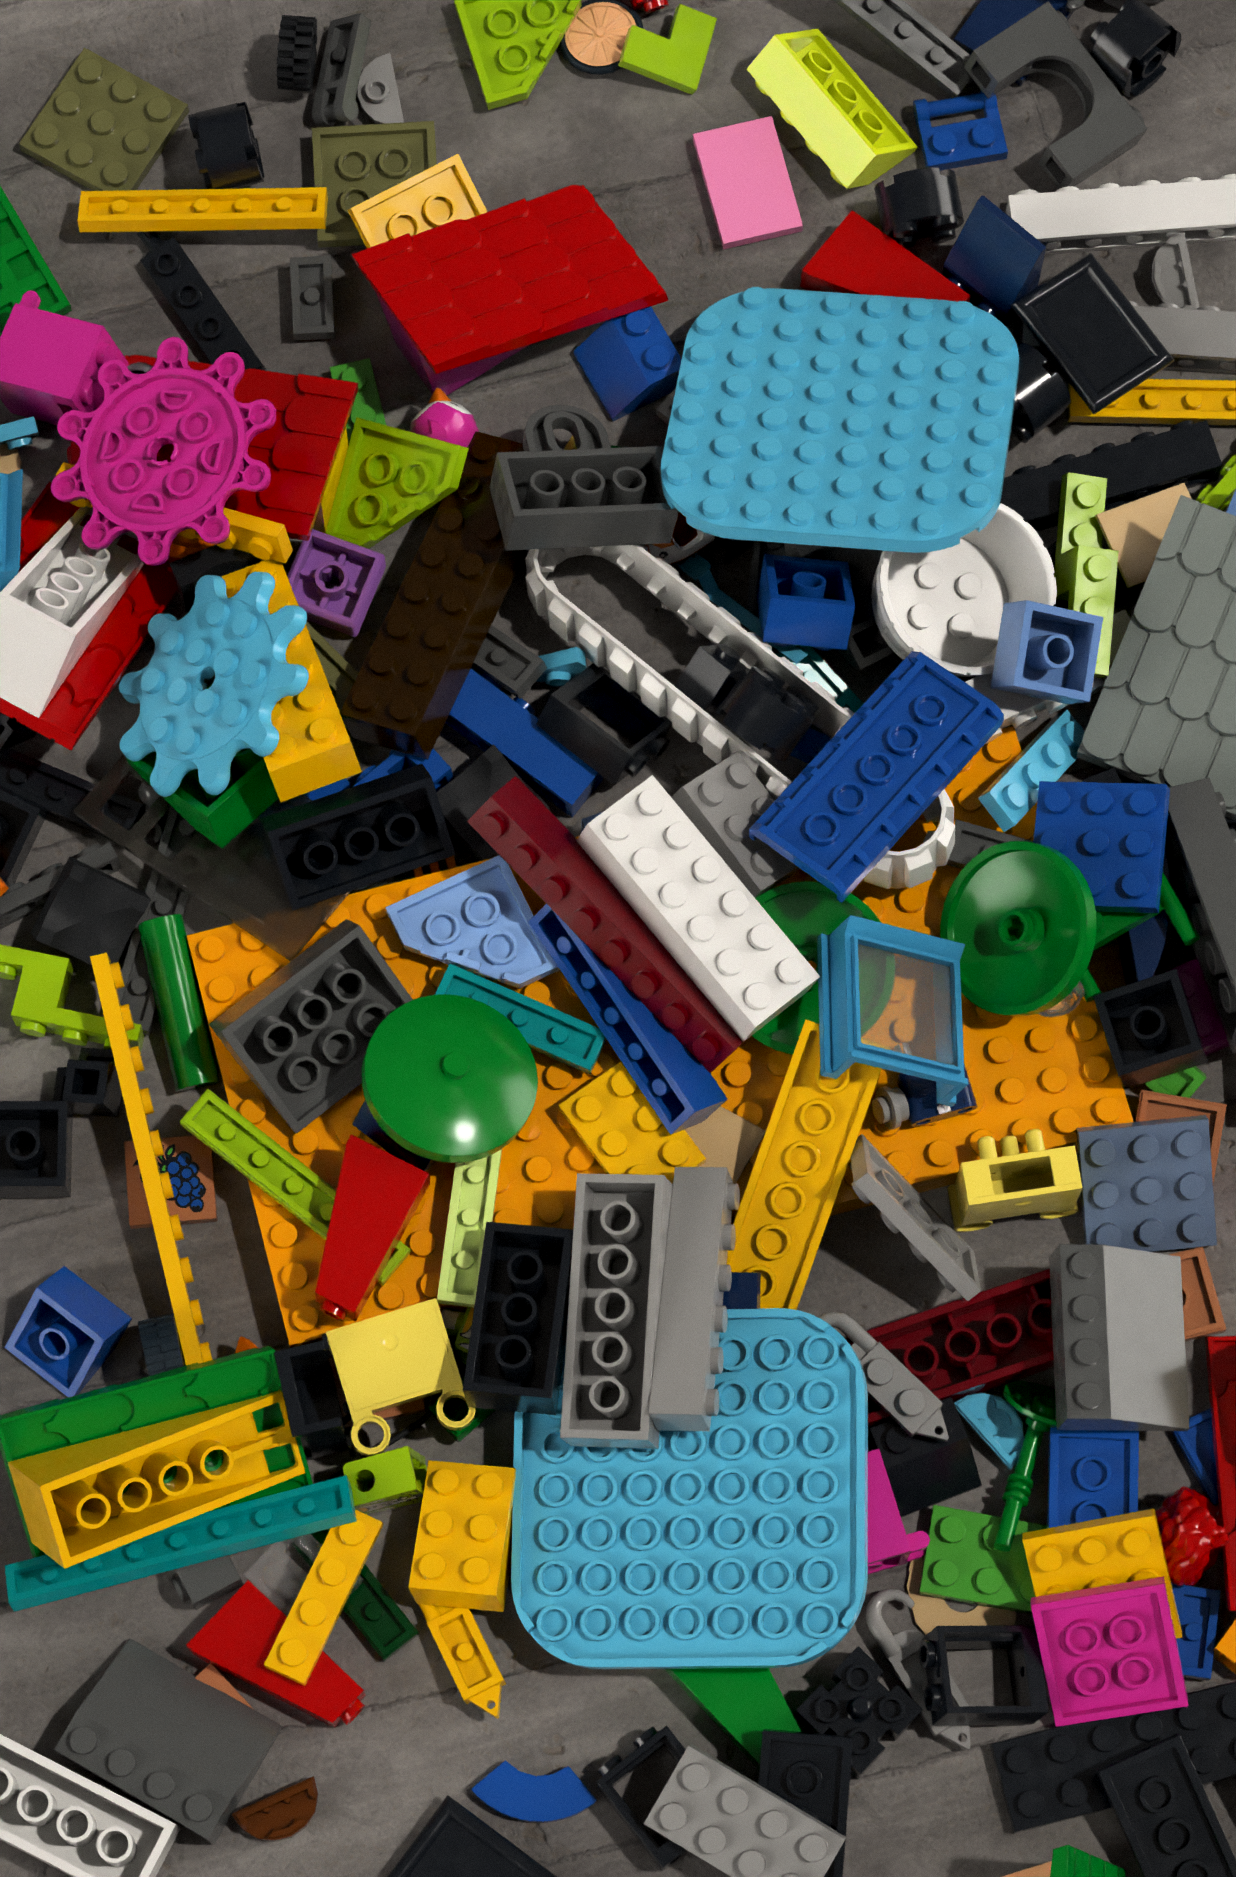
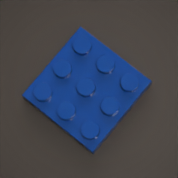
(1111, 836)

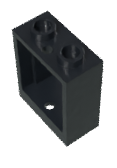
(592, 744)
(1024, 1668)
(617, 1769)

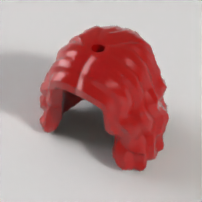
(1190, 1535)

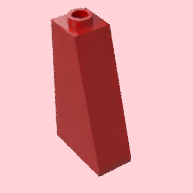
(869, 262)
(366, 1223)
(240, 1642)

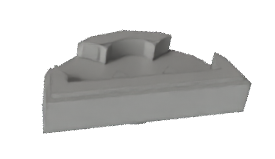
(379, 92)
(1173, 275)

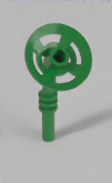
(1040, 1418)

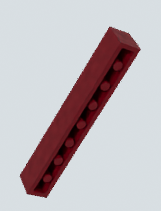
(591, 906)

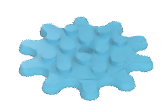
(209, 726)

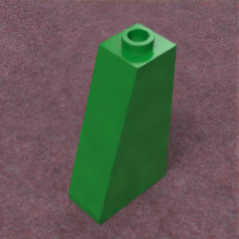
(739, 1703)

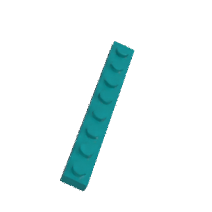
(187, 1543)

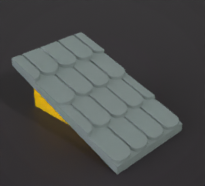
(1173, 679)

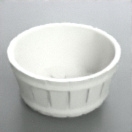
(954, 597)

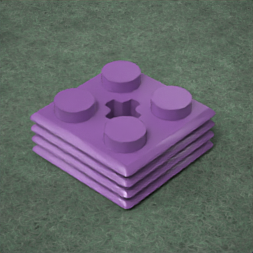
(358, 576)

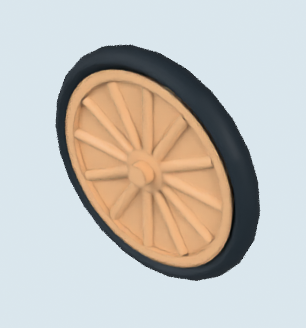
(598, 35)

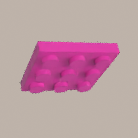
(1109, 1651)

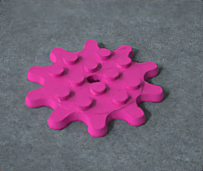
(138, 418)

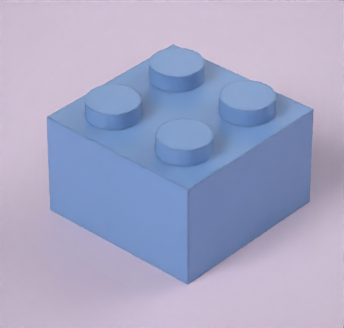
(1046, 652)

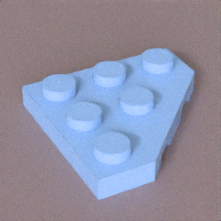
(475, 924)

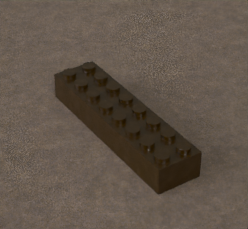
(437, 616)

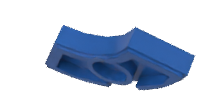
(534, 1797)

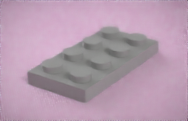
(915, 1218)
(740, 1823)

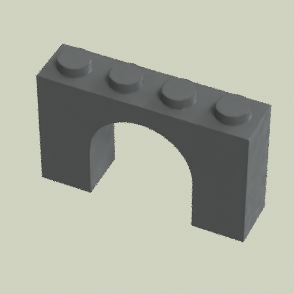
(1047, 45)

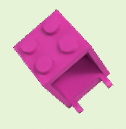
(51, 362)
(886, 1534)

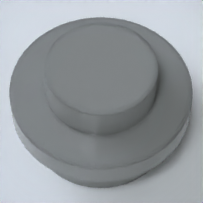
(890, 1107)

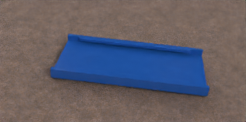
(878, 774)

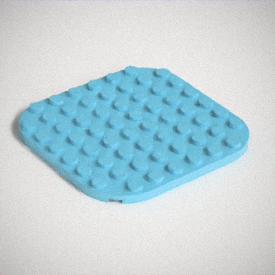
(841, 420)
(719, 1539)

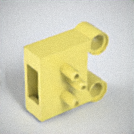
(1015, 1183)
(395, 1363)

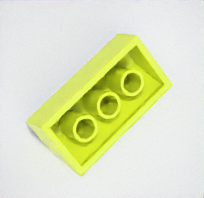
(830, 107)

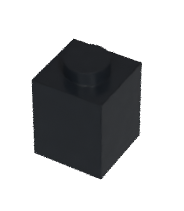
(711, 675)

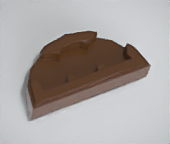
(280, 1814)

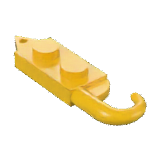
(466, 1655)

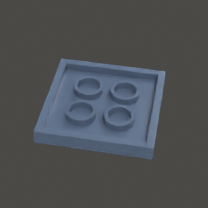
(1148, 1184)

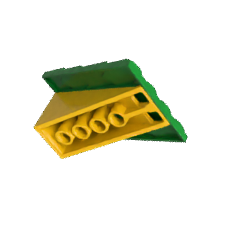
(149, 1454)

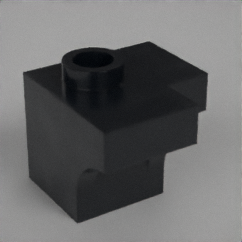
(90, 1084)

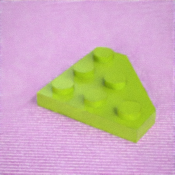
(513, 42)
(390, 481)

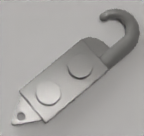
(891, 1383)
(903, 1657)

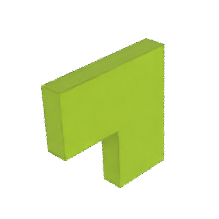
(673, 59)

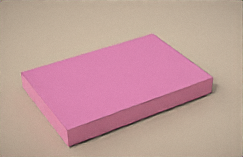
(747, 182)

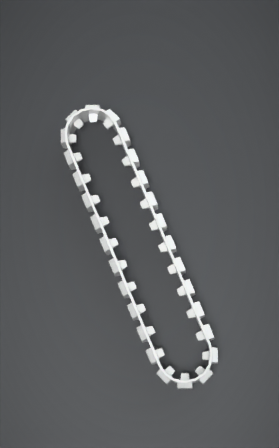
(690, 720)

